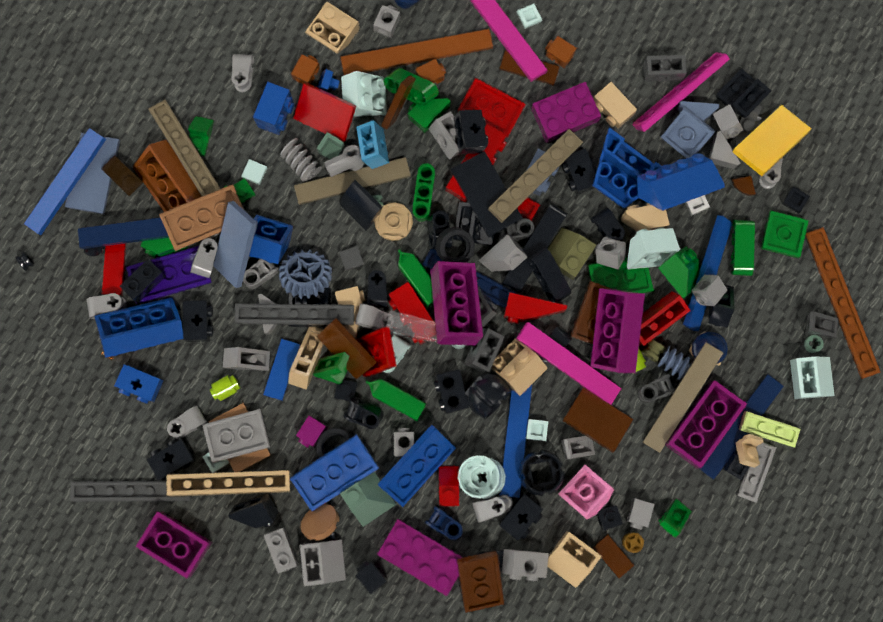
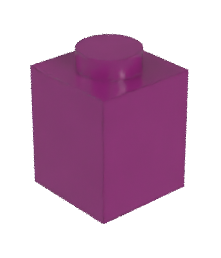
(310, 432)

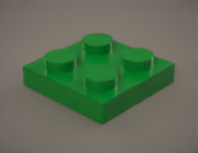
(784, 234)

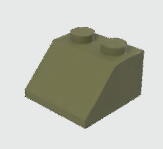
(570, 252)

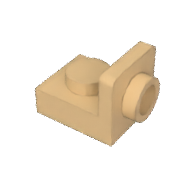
(747, 450)

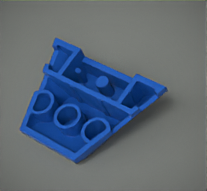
(619, 170)

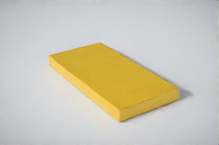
(771, 140)

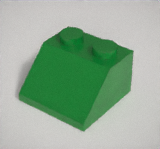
(682, 270)

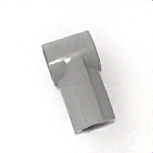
(349, 159)

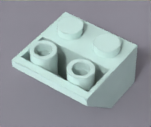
(365, 92)
(812, 377)

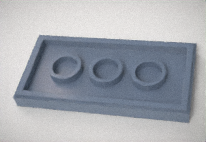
(93, 187)
(235, 244)

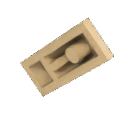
(354, 297)
(306, 359)

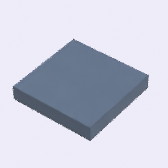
(687, 133)

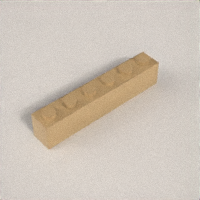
(228, 483)

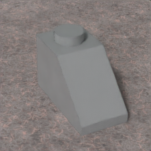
(504, 255)
(246, 359)

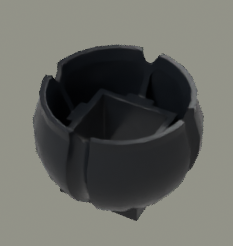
(486, 394)
(555, 466)

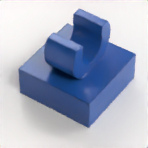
(326, 81)

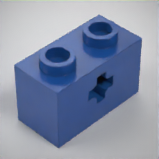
(127, 379)

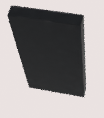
(482, 188)

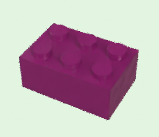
(565, 111)
(173, 544)

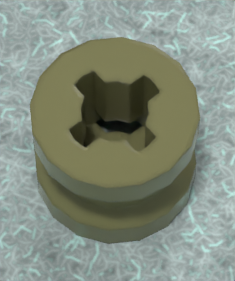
(653, 351)

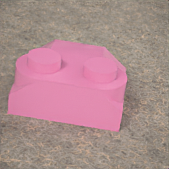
(587, 492)

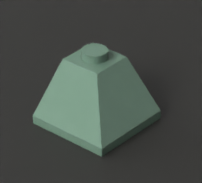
(367, 499)

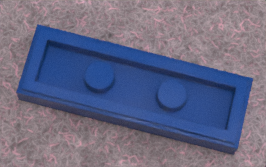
(280, 370)

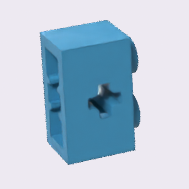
(372, 144)

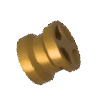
(636, 542)

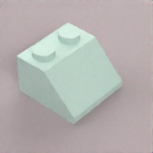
(651, 248)

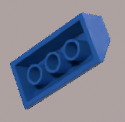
(679, 182)
(139, 327)

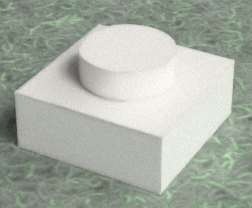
(697, 205)

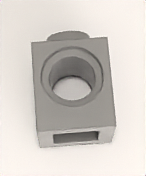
(387, 28)
(728, 122)
(610, 252)
(709, 290)
(402, 432)
(640, 513)

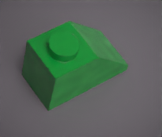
(425, 115)
(158, 247)

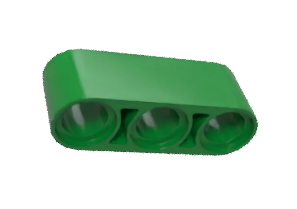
(421, 91)
(423, 183)
(743, 250)

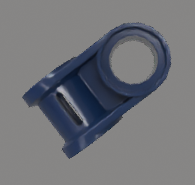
(443, 523)

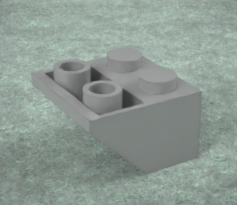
(322, 562)

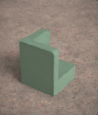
(330, 146)

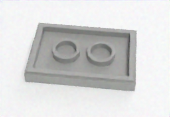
(236, 436)

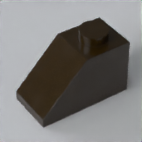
(121, 175)

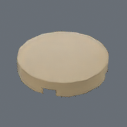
(394, 228)

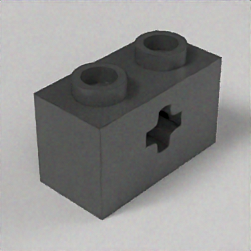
(664, 68)
(484, 352)

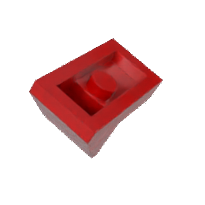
(448, 486)

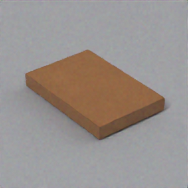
(244, 461)

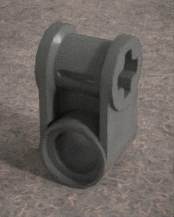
(514, 230)
(659, 388)

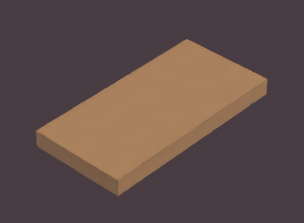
(198, 218)

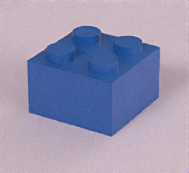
(274, 108)
(270, 239)

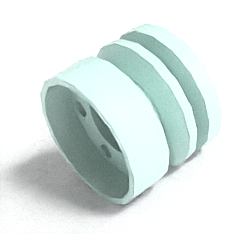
(470, 477)

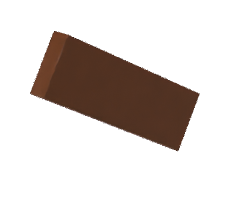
(509, 65)
(398, 102)

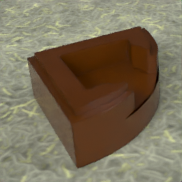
(744, 185)

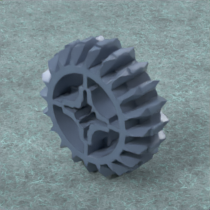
(300, 271)

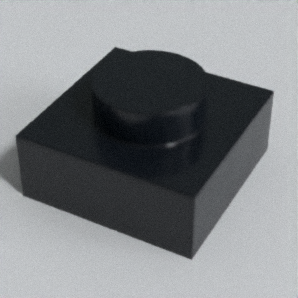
(795, 200)
(345, 390)
(735, 468)

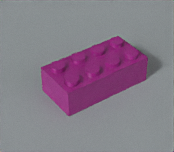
(456, 303)
(617, 330)
(705, 424)
(421, 557)

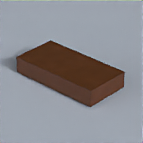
(613, 556)

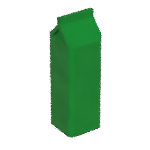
(416, 276)
(397, 398)

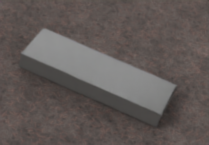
(755, 477)

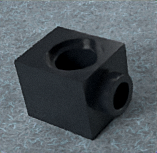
(609, 517)

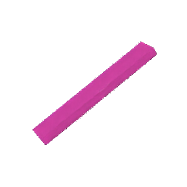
(510, 38)
(680, 91)
(568, 363)

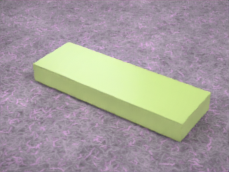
(769, 429)

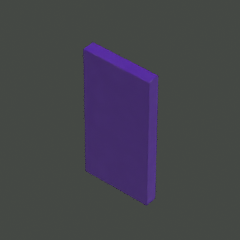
(177, 272)

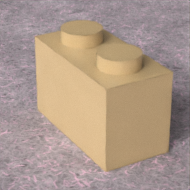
(614, 105)

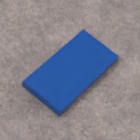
(416, 466)
(334, 472)

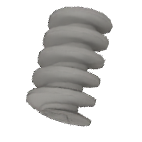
(299, 161)

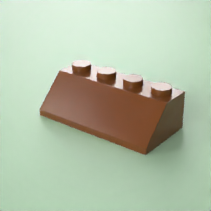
(165, 176)

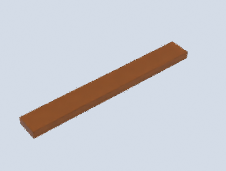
(417, 52)
(842, 303)

